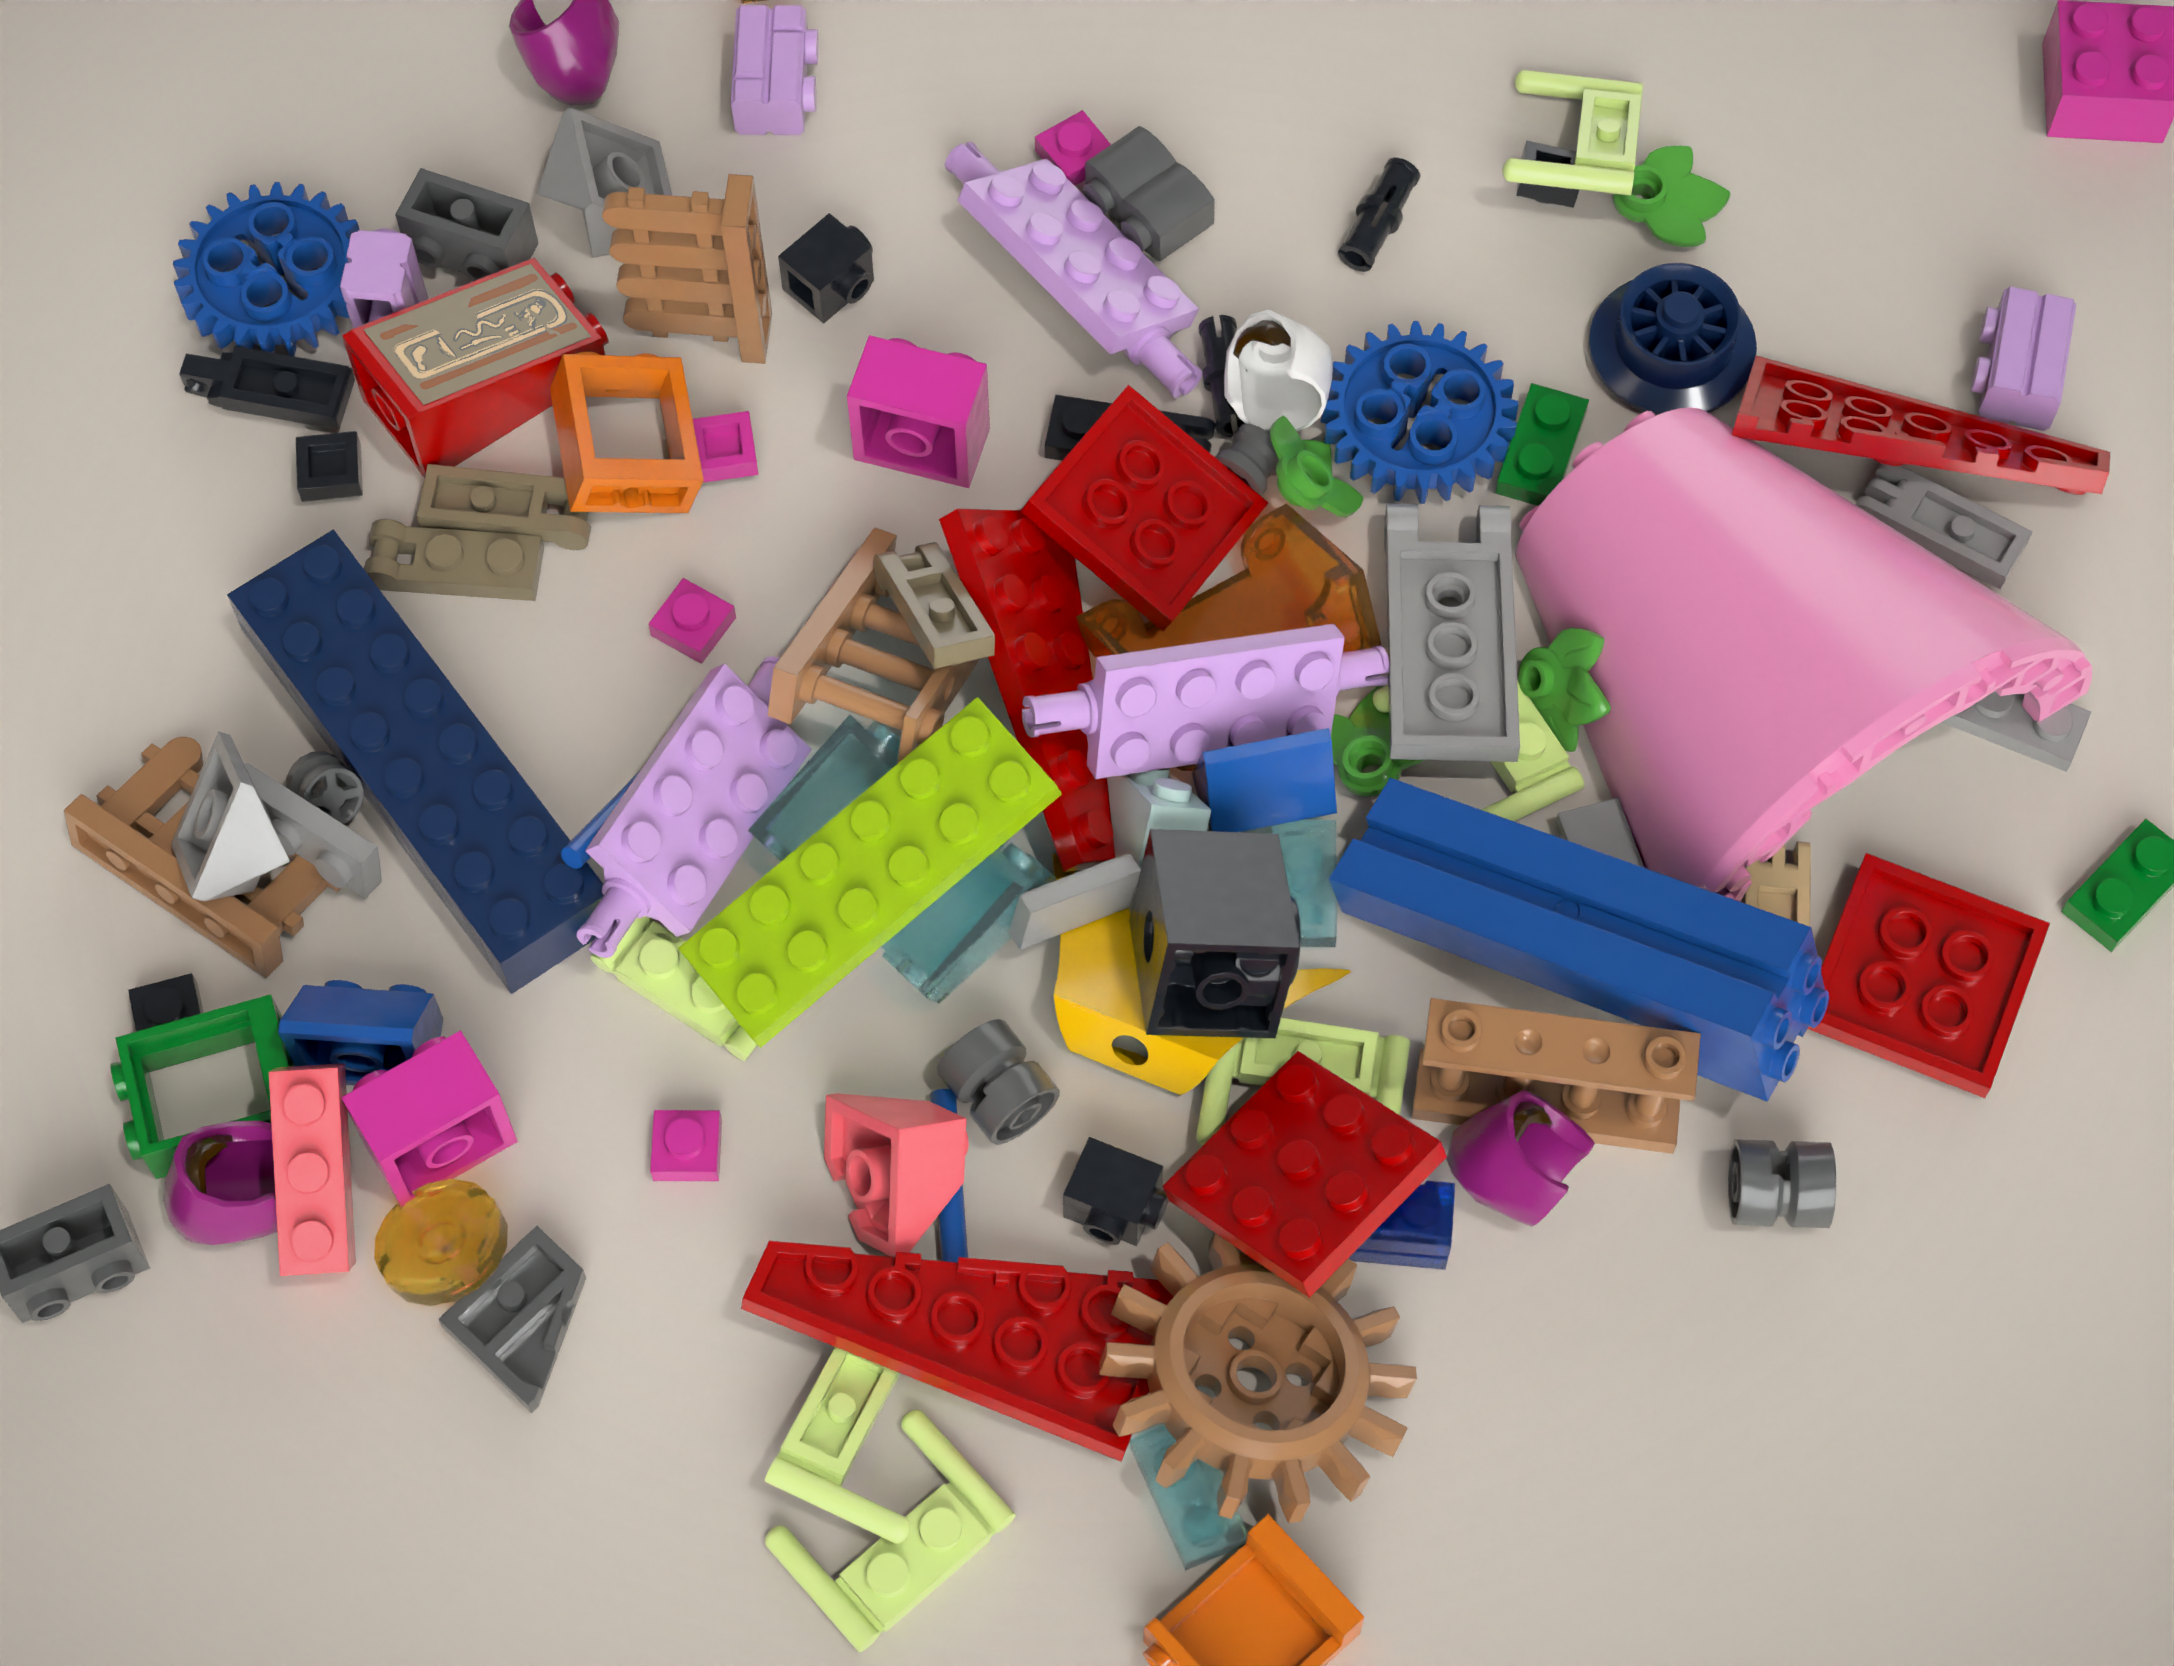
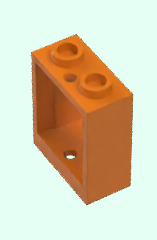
(625, 483)

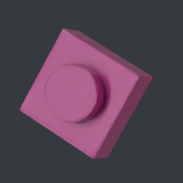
(1071, 145)
(726, 446)
(692, 620)
(686, 1145)

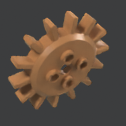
(1284, 1337)

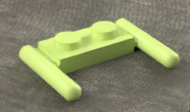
(1605, 134)
(1542, 765)
(657, 970)
(1357, 1056)
(829, 1438)
(898, 1576)

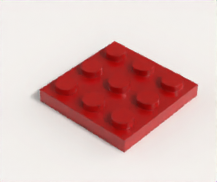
(1144, 507)
(1928, 974)
(1304, 1173)

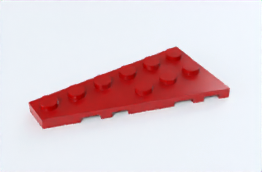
(1854, 419)
(1031, 603)
(975, 1327)

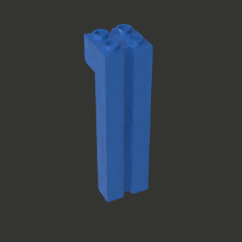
(1590, 930)

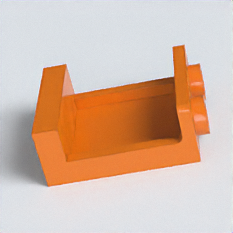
(1257, 1611)

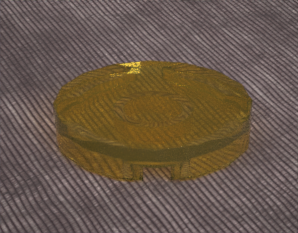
(441, 1242)

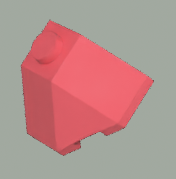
(898, 1163)

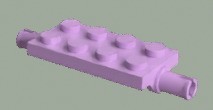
(1081, 261)
(1206, 696)
(692, 808)

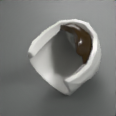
(1285, 371)

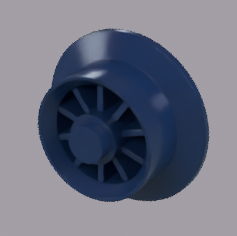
(1673, 340)

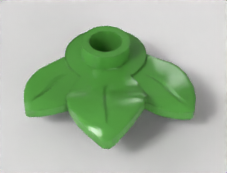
(1676, 197)
(1306, 473)
(1561, 686)
(1365, 742)

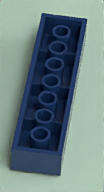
(420, 758)

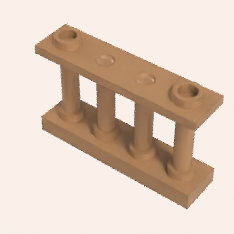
(828, 642)
(1603, 1075)

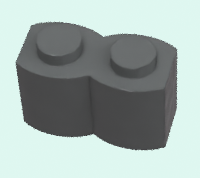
(1149, 193)

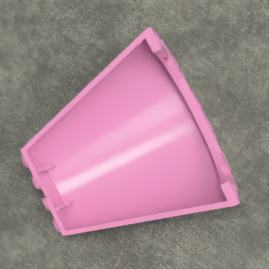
(1759, 638)

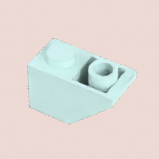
(1151, 802)

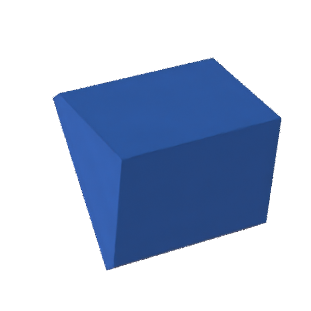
(1267, 782)

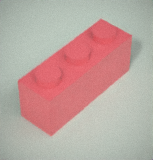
(312, 1169)

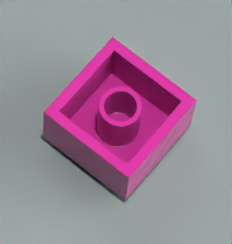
(2109, 71)
(919, 410)
(430, 1116)

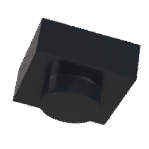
(1548, 194)
(329, 466)
(165, 1001)

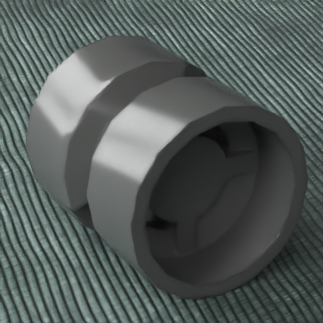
(992, 1074)
(1782, 1183)

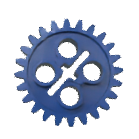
(234, 300)
(1469, 434)

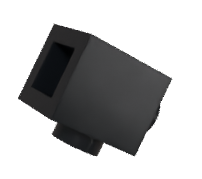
(827, 267)
(1114, 1194)

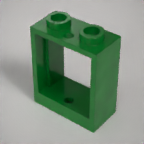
(184, 1041)

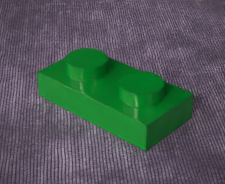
(1541, 444)
(2124, 886)

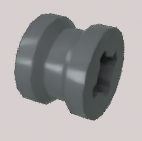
(1251, 456)
(341, 791)

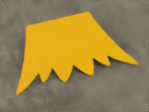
(1101, 1000)

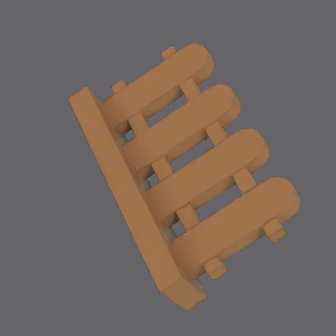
(693, 264)
(150, 866)

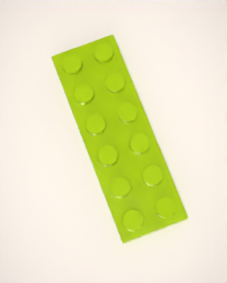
(869, 871)

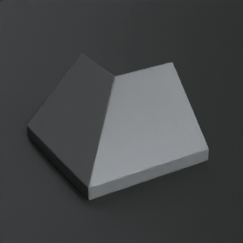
(596, 160)
(225, 829)

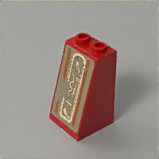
(469, 361)

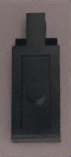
(271, 385)

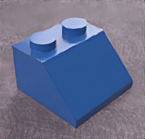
(358, 1026)

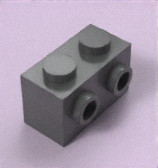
(465, 226)
(68, 1255)

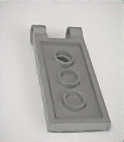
(1451, 665)

